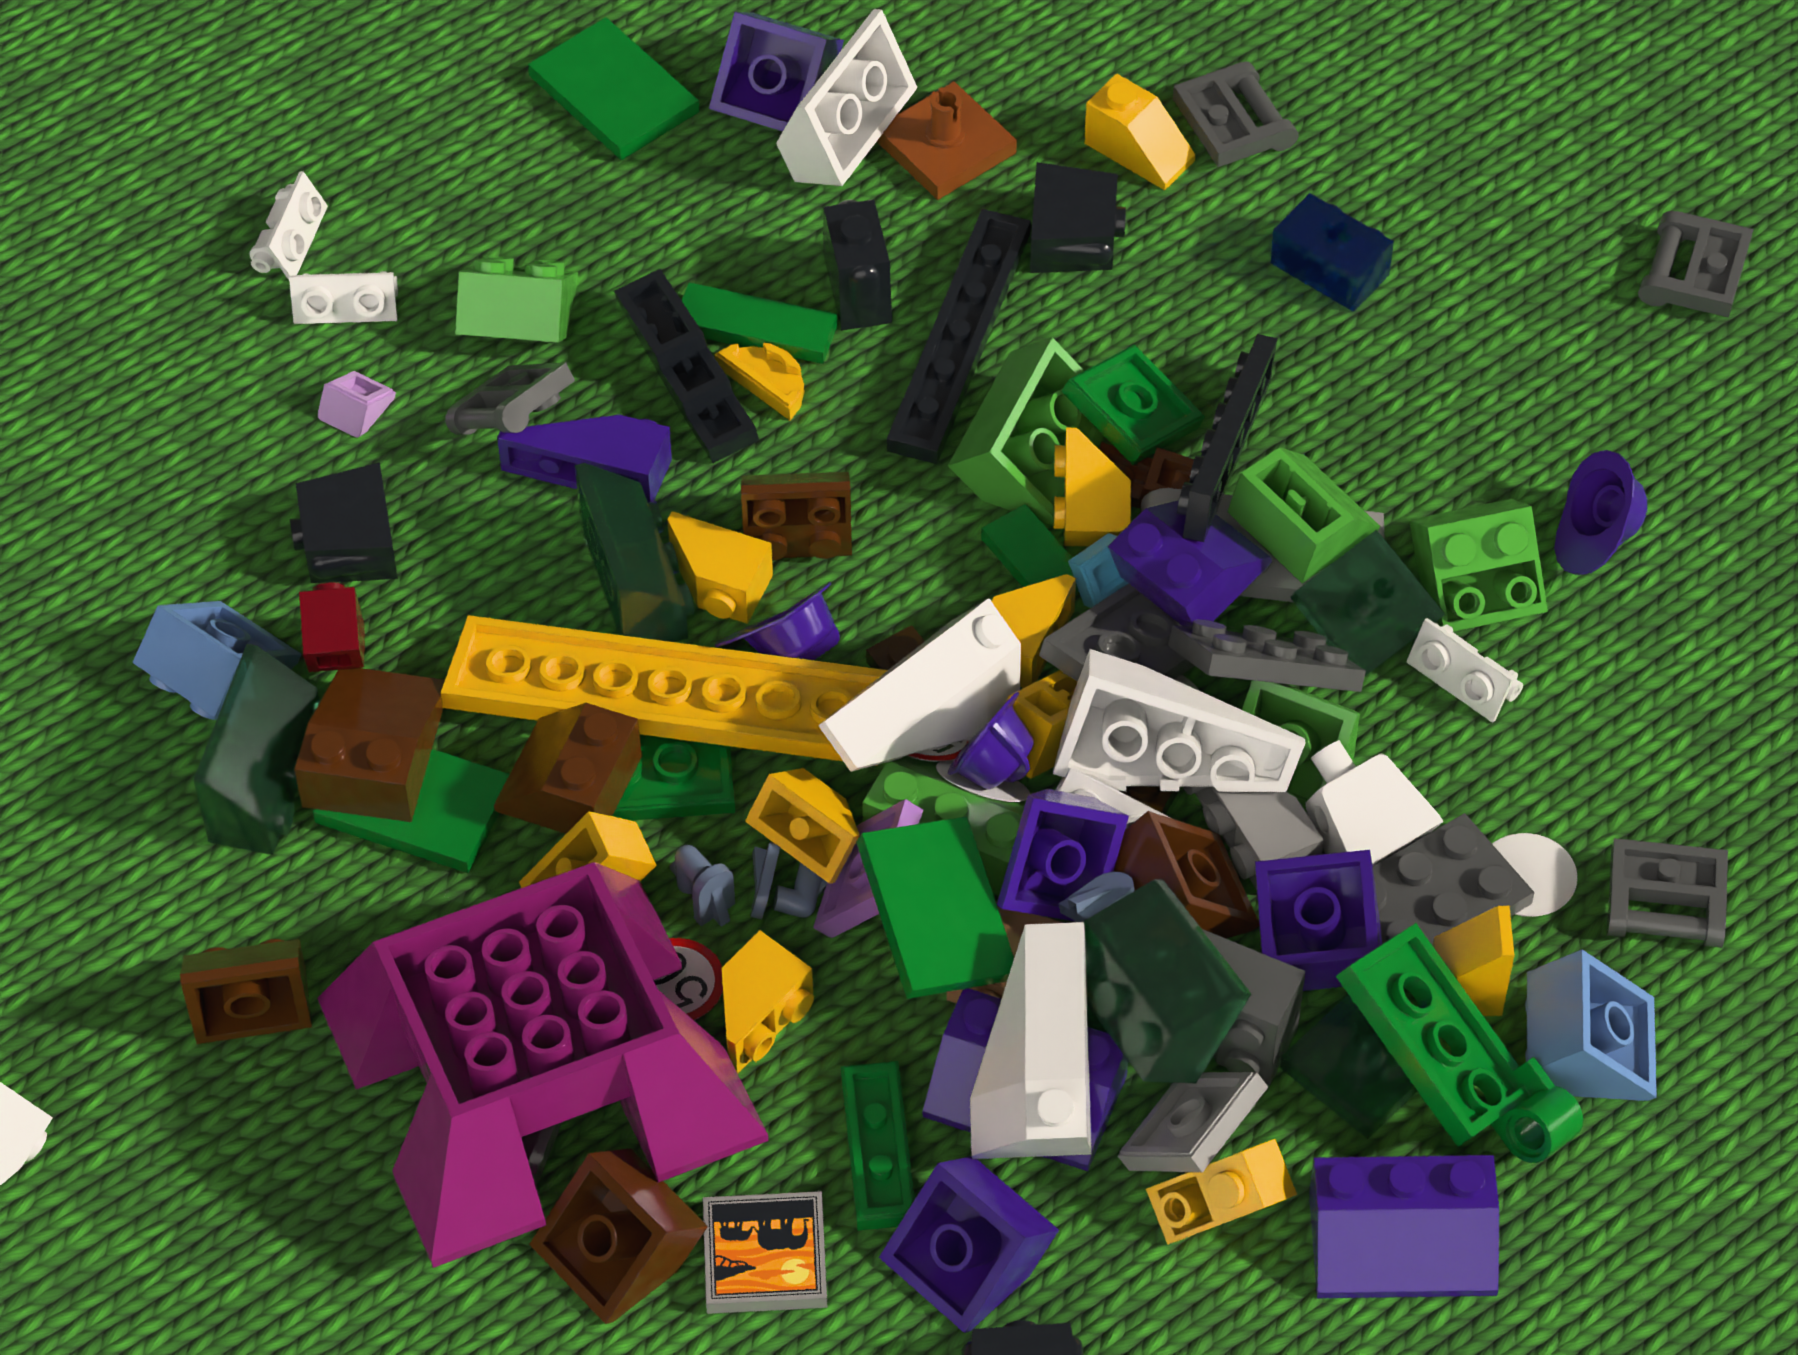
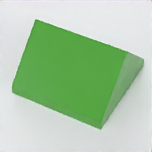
(1306, 716)

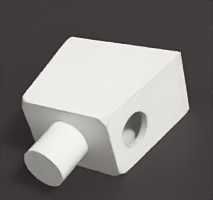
(1367, 805)

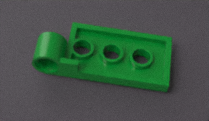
(1521, 1100)

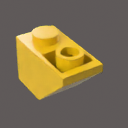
(1094, 495)
(761, 995)
(1221, 1192)

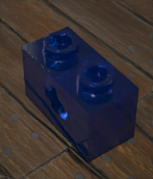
(1331, 252)

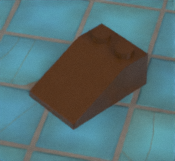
(370, 744)

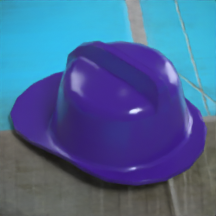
(1600, 512)
(798, 632)
(997, 750)

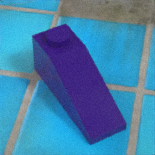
(613, 443)

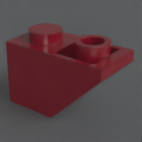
(332, 628)

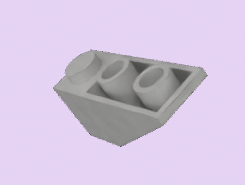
(1259, 826)

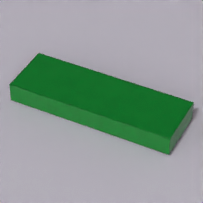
(756, 320)
(877, 1144)

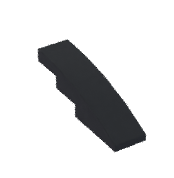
(686, 365)

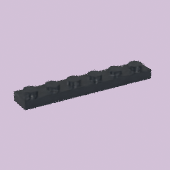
(958, 337)
(1227, 438)

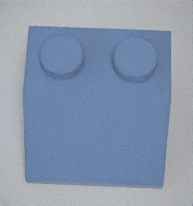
(198, 649)
(1591, 1029)

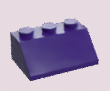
(961, 1059)
(1405, 1226)

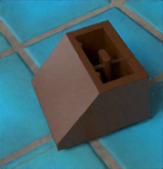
(799, 513)

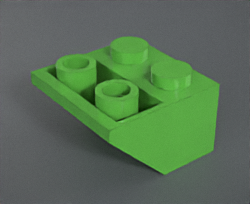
(515, 301)
(1298, 513)
(1480, 563)

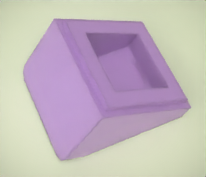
(354, 403)

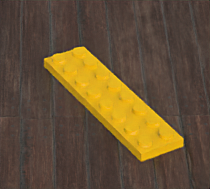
(664, 684)

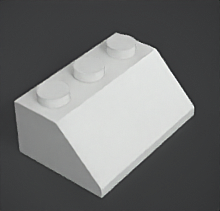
(848, 107)

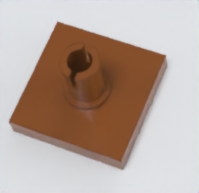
(947, 140)

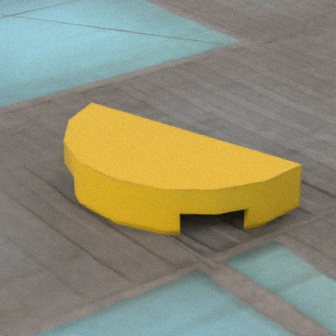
(767, 374)

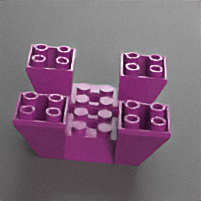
(522, 1024)

